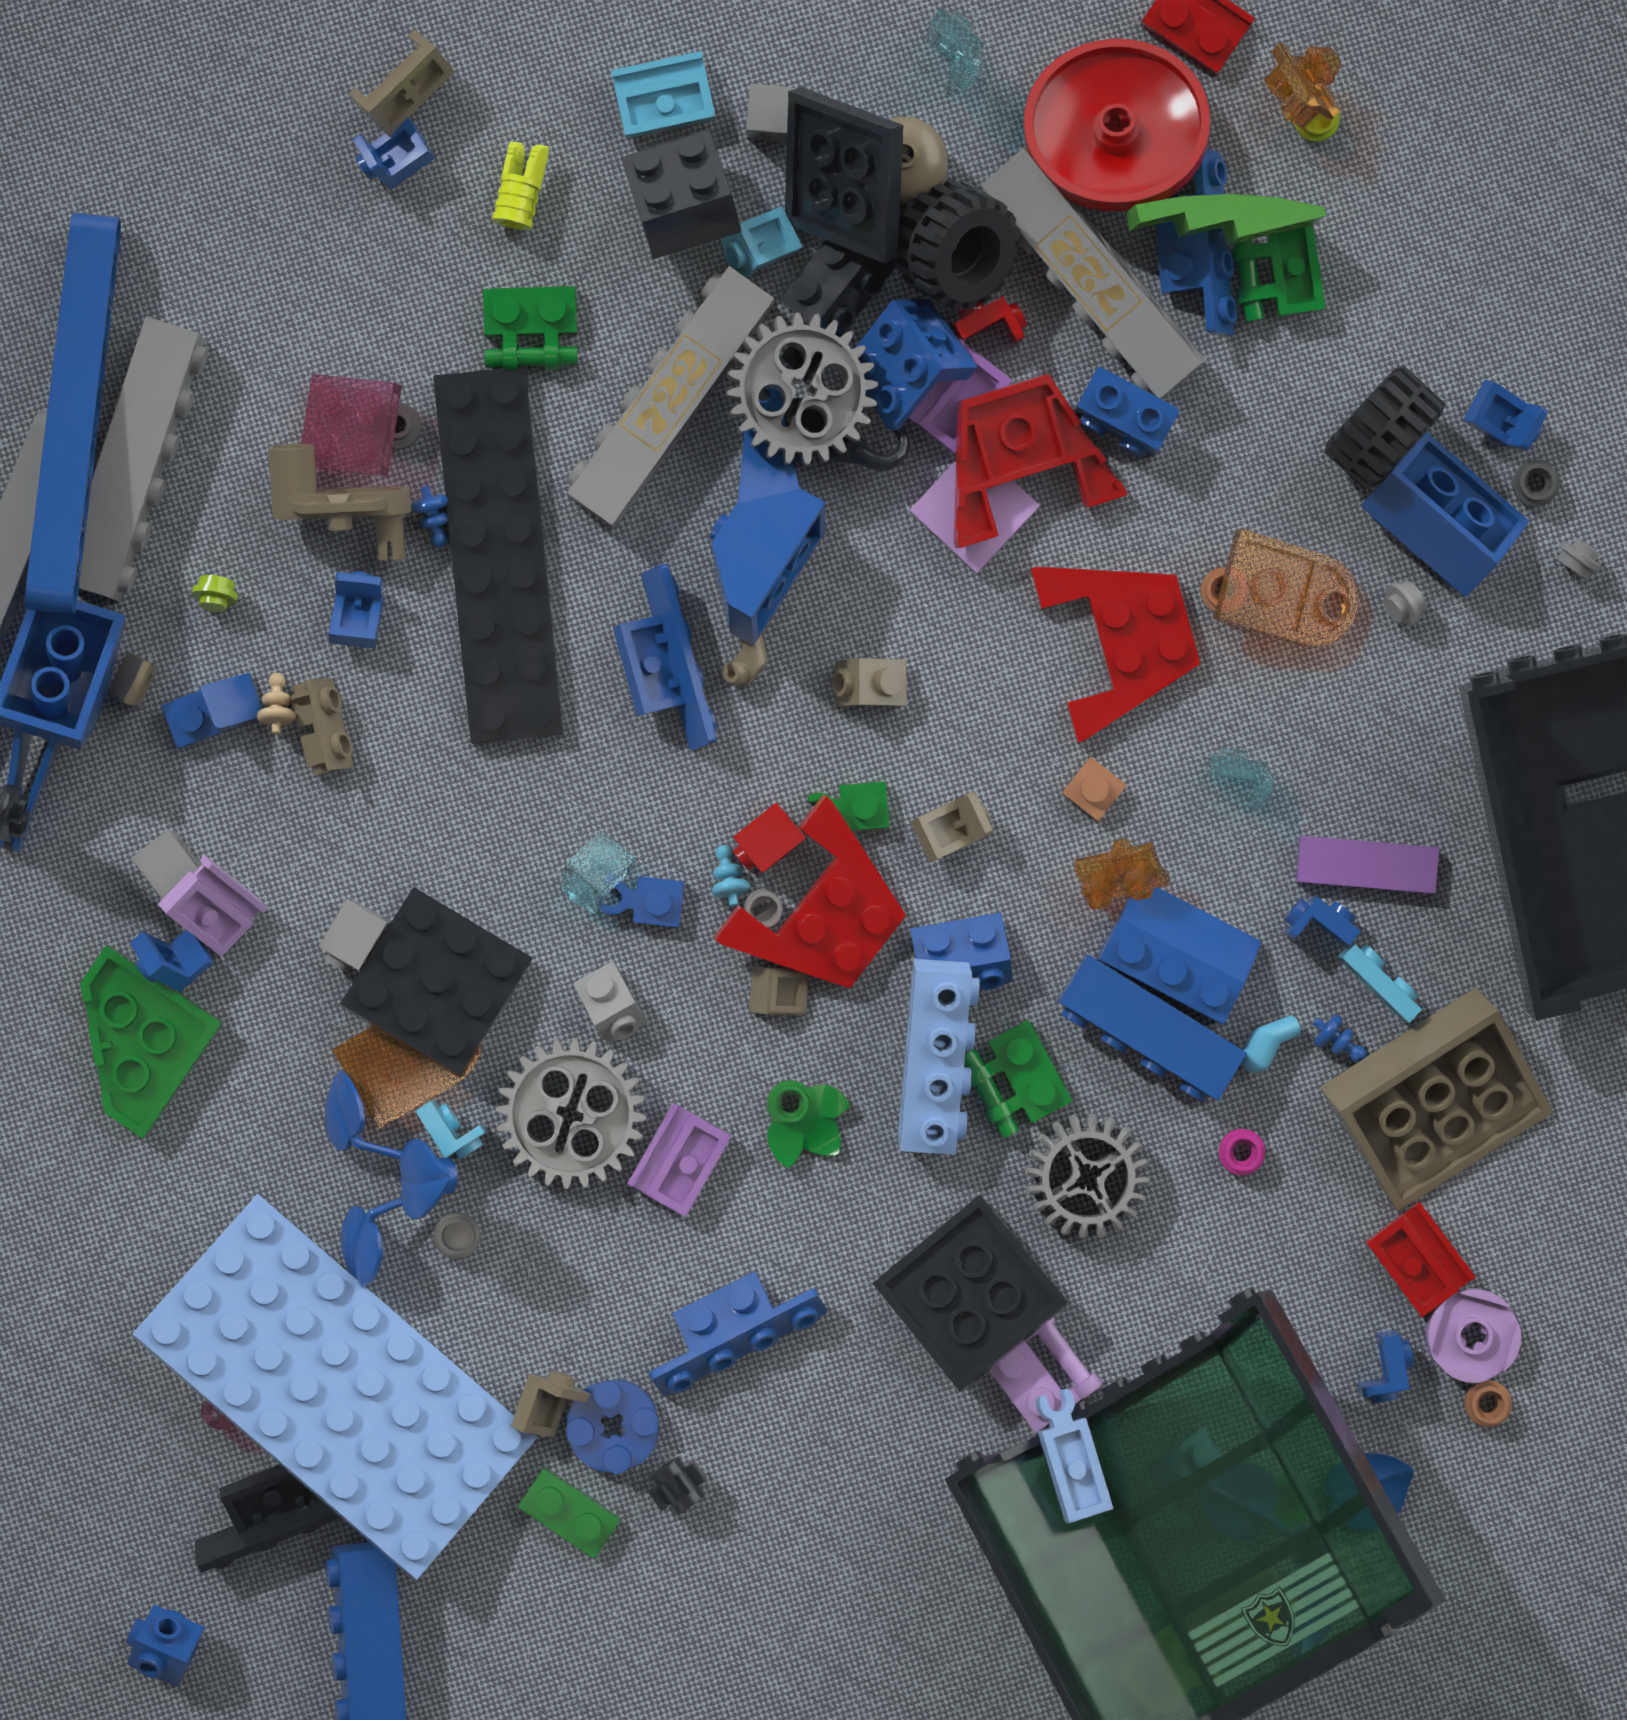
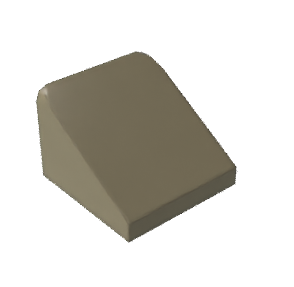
(133, 680)
(778, 991)

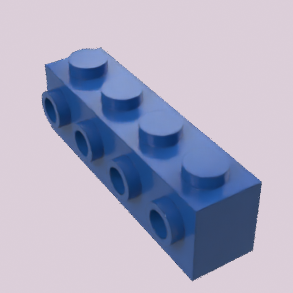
(1151, 1028)
(367, 1633)

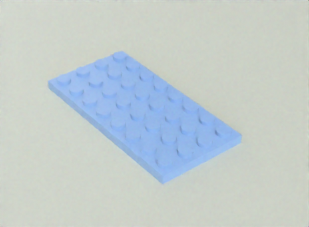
(335, 1386)

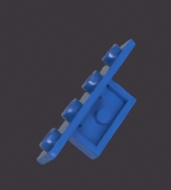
(1202, 258)
(661, 660)
(731, 1326)

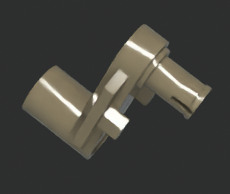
(297, 497)

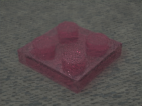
(351, 423)

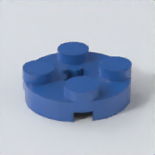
(639, 1421)

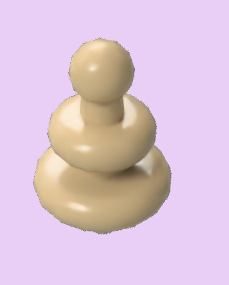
(276, 701)

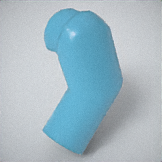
(1265, 1041)

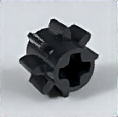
(677, 1485)

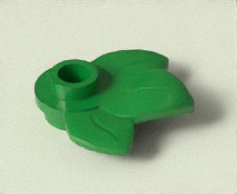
(809, 1125)

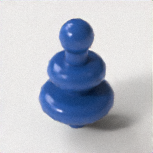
(433, 518)
(1340, 1040)

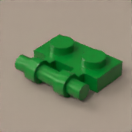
(1293, 270)
(530, 313)
(1028, 1072)

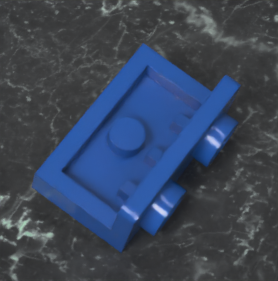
(1126, 413)
(971, 940)

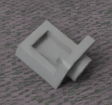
(610, 1003)

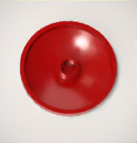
(1117, 124)

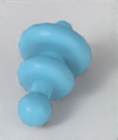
(727, 873)

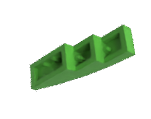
(1238, 215)

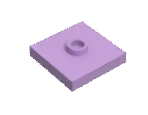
(1009, 507)

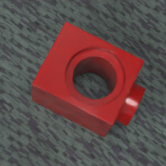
(767, 839)

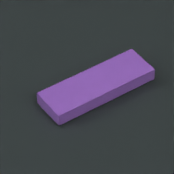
(1367, 864)

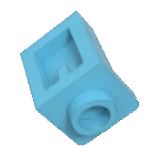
(761, 242)
(441, 1125)

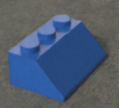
(1445, 514)
(1181, 953)

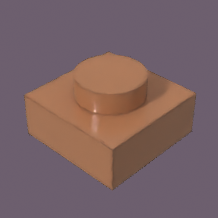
(1094, 789)

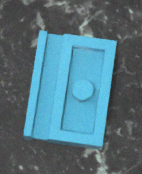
(663, 95)

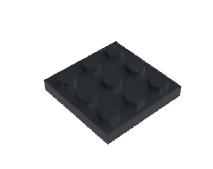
(843, 174)
(436, 982)
(970, 1293)

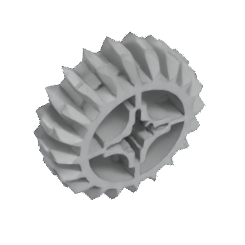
(1107, 1210)

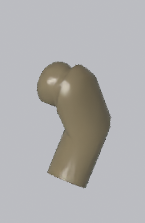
(746, 664)

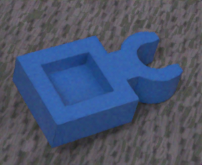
(653, 901)

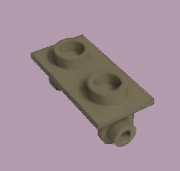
(319, 705)

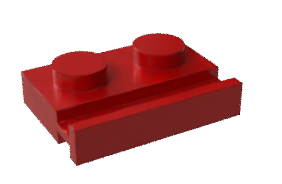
(1199, 29)
(1420, 1259)

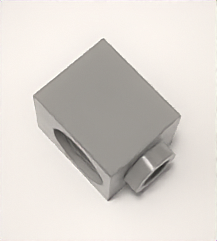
(767, 112)
(165, 862)
(353, 936)

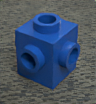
(163, 1644)

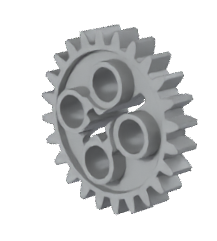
(838, 408)
(531, 1099)

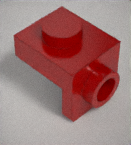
(982, 317)

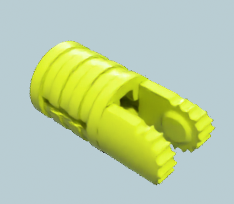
(520, 193)

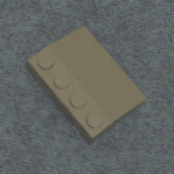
(1437, 1098)

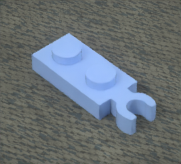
(1072, 1461)

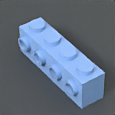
(935, 1056)

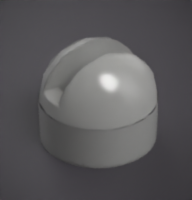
(768, 915)

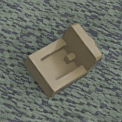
(870, 682)
(952, 826)
(544, 1402)

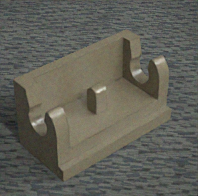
(405, 86)

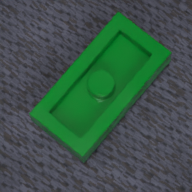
(569, 1512)

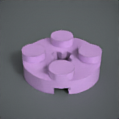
(1485, 1358)

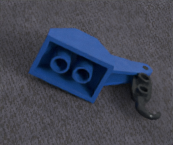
(776, 523)
(55, 693)

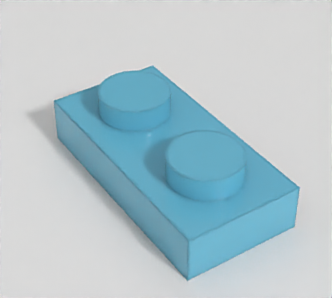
(1367, 968)

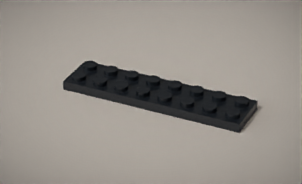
(498, 555)

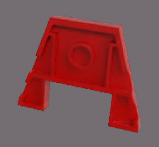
(1015, 436)
(1139, 631)
(838, 920)

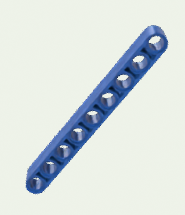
(73, 414)

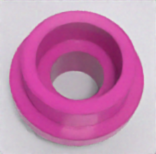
(1252, 1162)

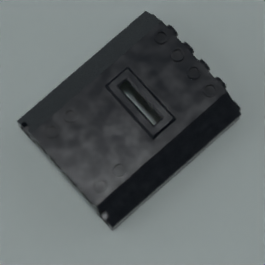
(1557, 861)

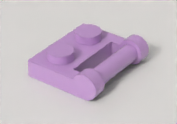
(1026, 1378)

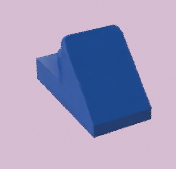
(212, 710)

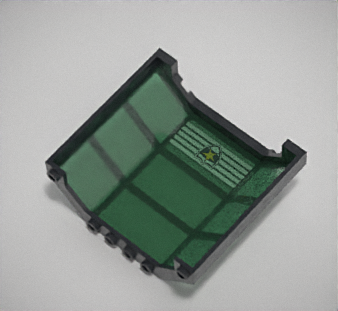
(1235, 1541)

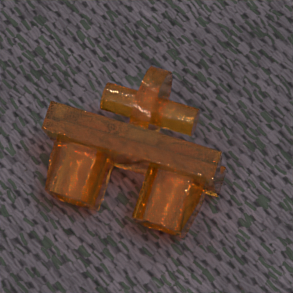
(1308, 79)
(1120, 872)

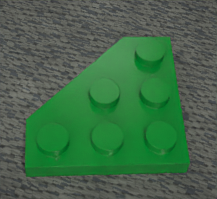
(140, 1039)

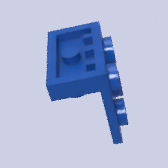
(910, 355)

